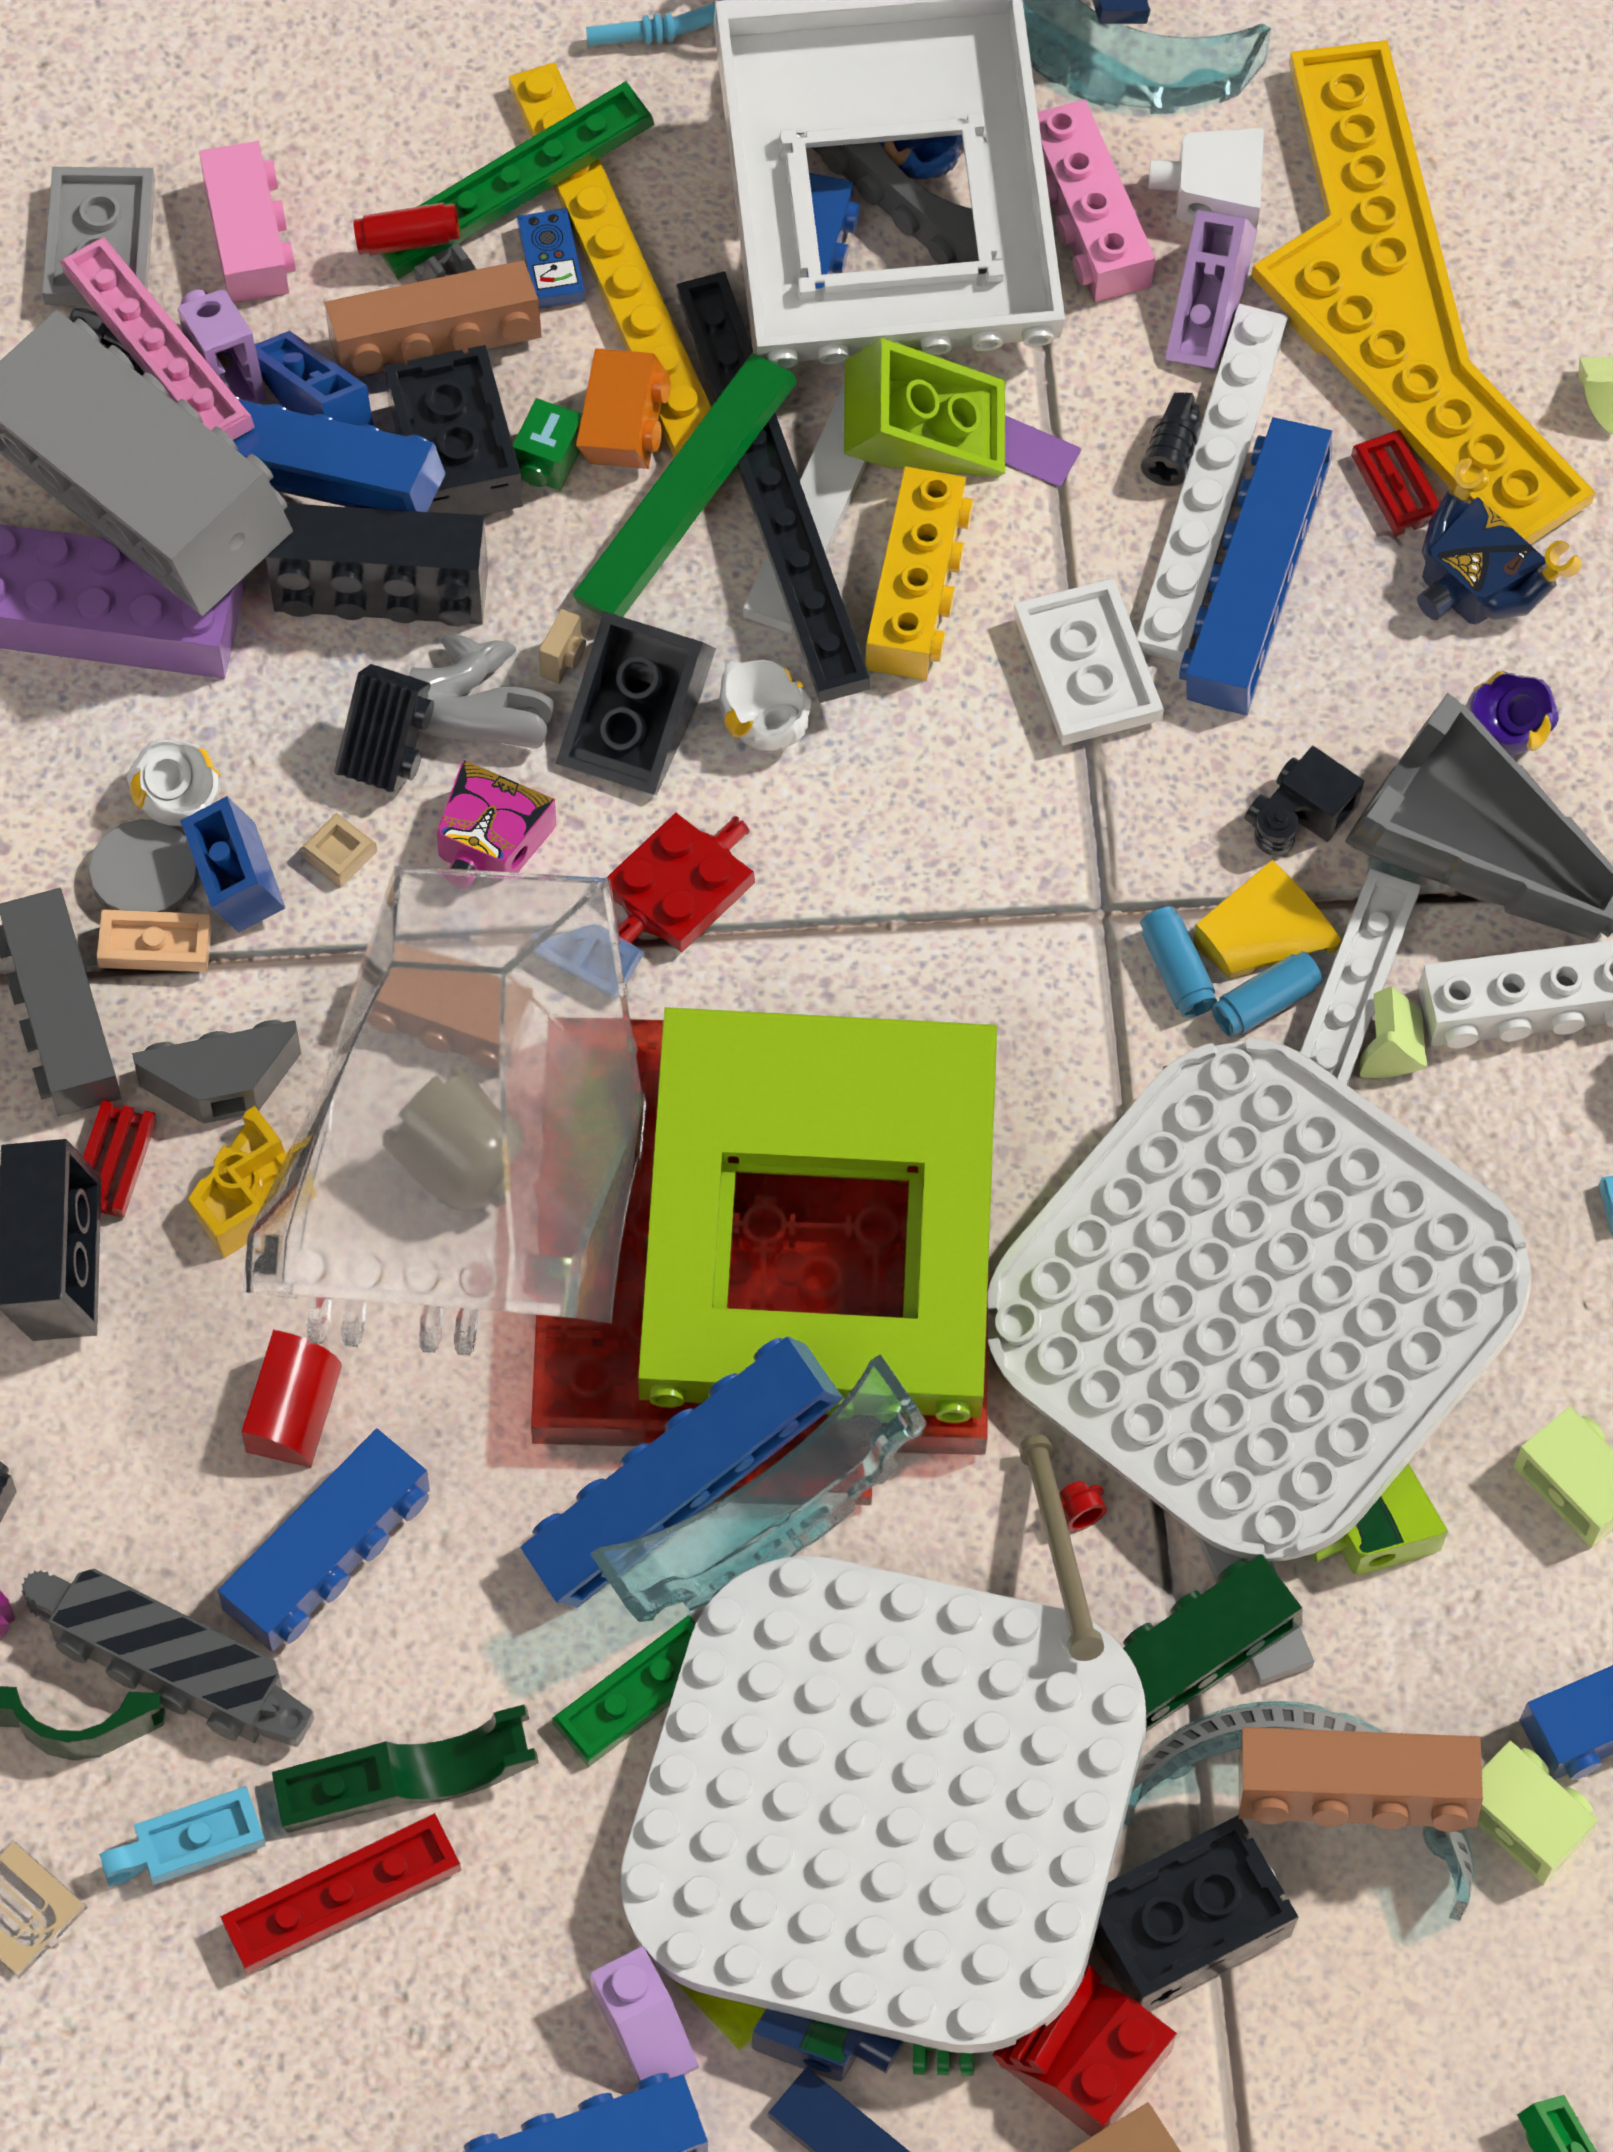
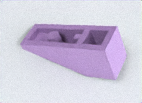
(1210, 288)

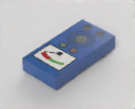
(551, 257)

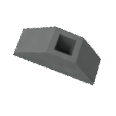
(221, 1070)

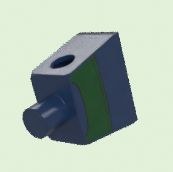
(821, 2045)

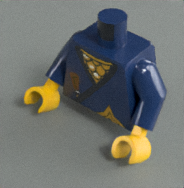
(1482, 562)

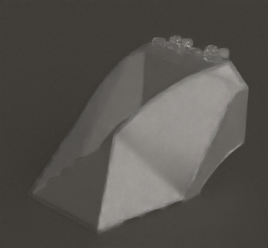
(467, 1116)

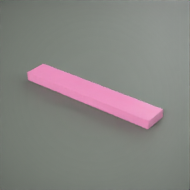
(153, 336)

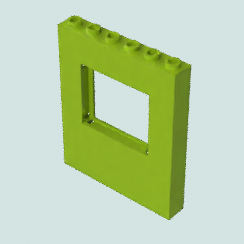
(825, 1104)

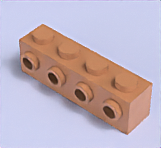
(433, 318)
(1360, 1778)

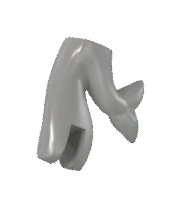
(496, 715)

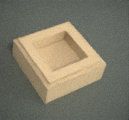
(338, 850)

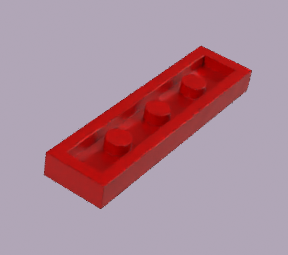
(340, 1893)

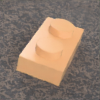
(154, 940)

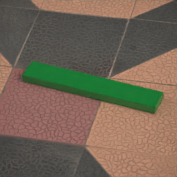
(535, 167)
(685, 487)

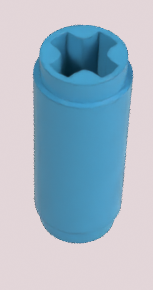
(1178, 962)
(1267, 994)

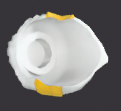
(763, 704)
(173, 780)

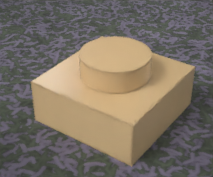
(561, 647)

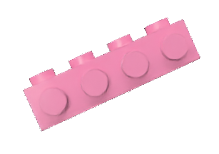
(1092, 205)

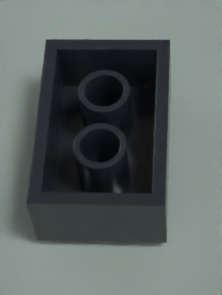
(49, 1239)

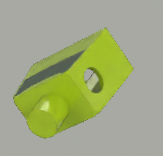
(1393, 1531)

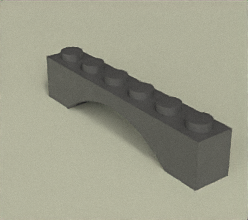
(935, 222)

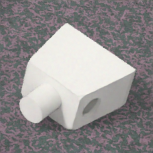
(1214, 174)

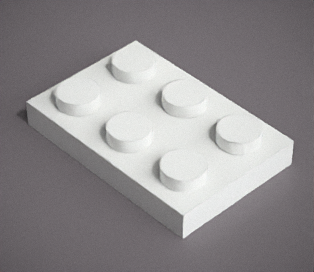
(1088, 661)

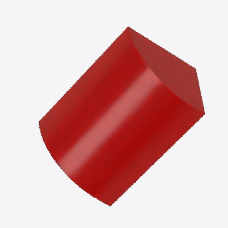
(291, 1400)

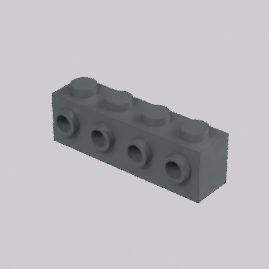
(58, 1003)

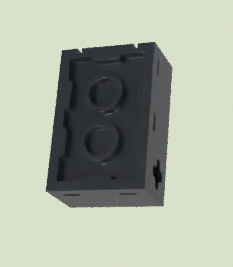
(459, 409)
(1191, 1915)

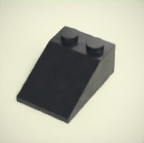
(634, 703)

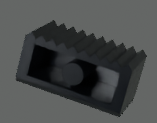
(384, 728)

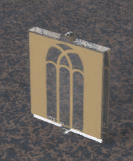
(32, 1909)

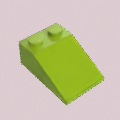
(922, 412)

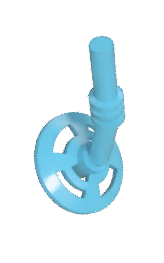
(650, 29)

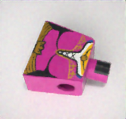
(492, 822)

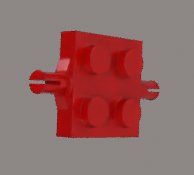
(680, 881)

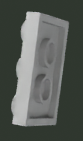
(95, 205)

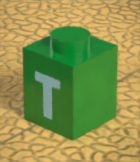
(547, 444)

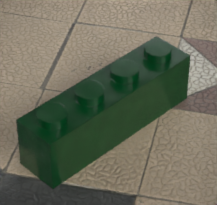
(1211, 1635)

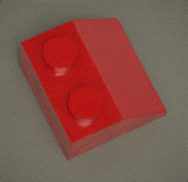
(1103, 2061)

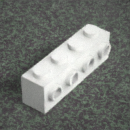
(1517, 994)

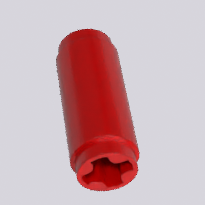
(406, 229)

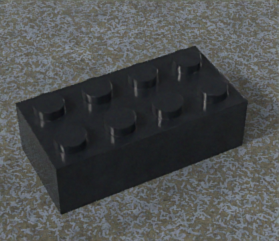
(381, 565)

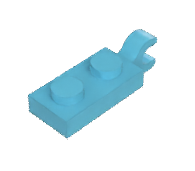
(187, 1839)

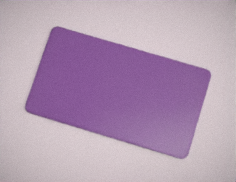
(1038, 452)

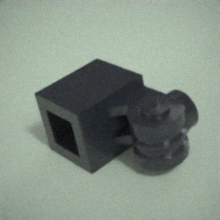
(1311, 793)

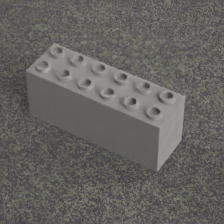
(136, 463)

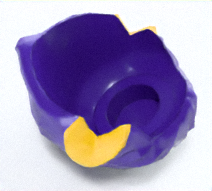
(1515, 710)

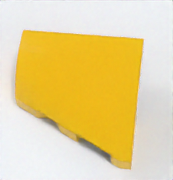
(1263, 925)
(238, 1184)

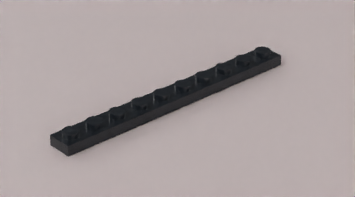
(778, 502)

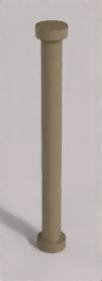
(1084, 1641)

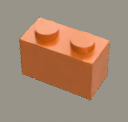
(623, 408)

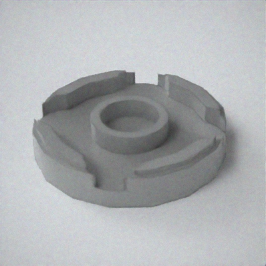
(143, 868)

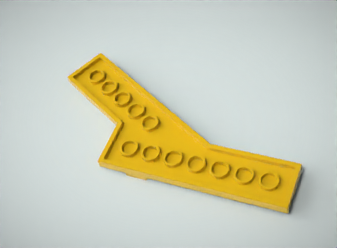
(1380, 301)

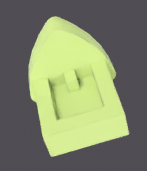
(1597, 382)
(1398, 1040)

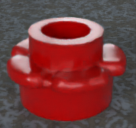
(1082, 1505)

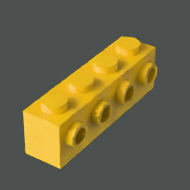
(916, 574)

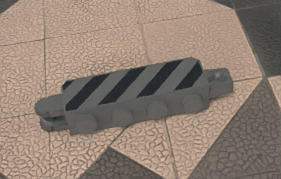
(168, 1654)

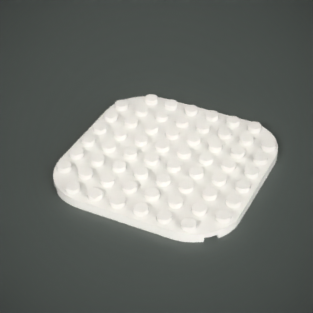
(1258, 1298)
(884, 1804)

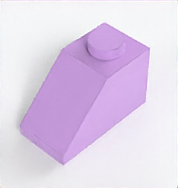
(642, 2016)

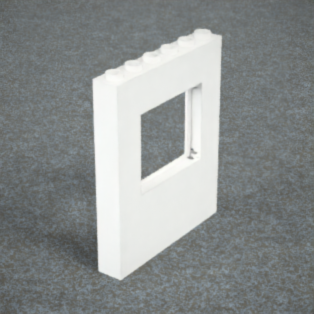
(882, 74)

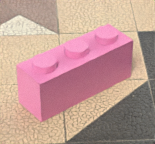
(247, 221)

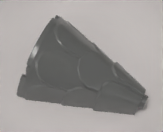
(1485, 828)

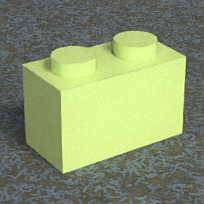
(1572, 1473)
(1532, 1812)

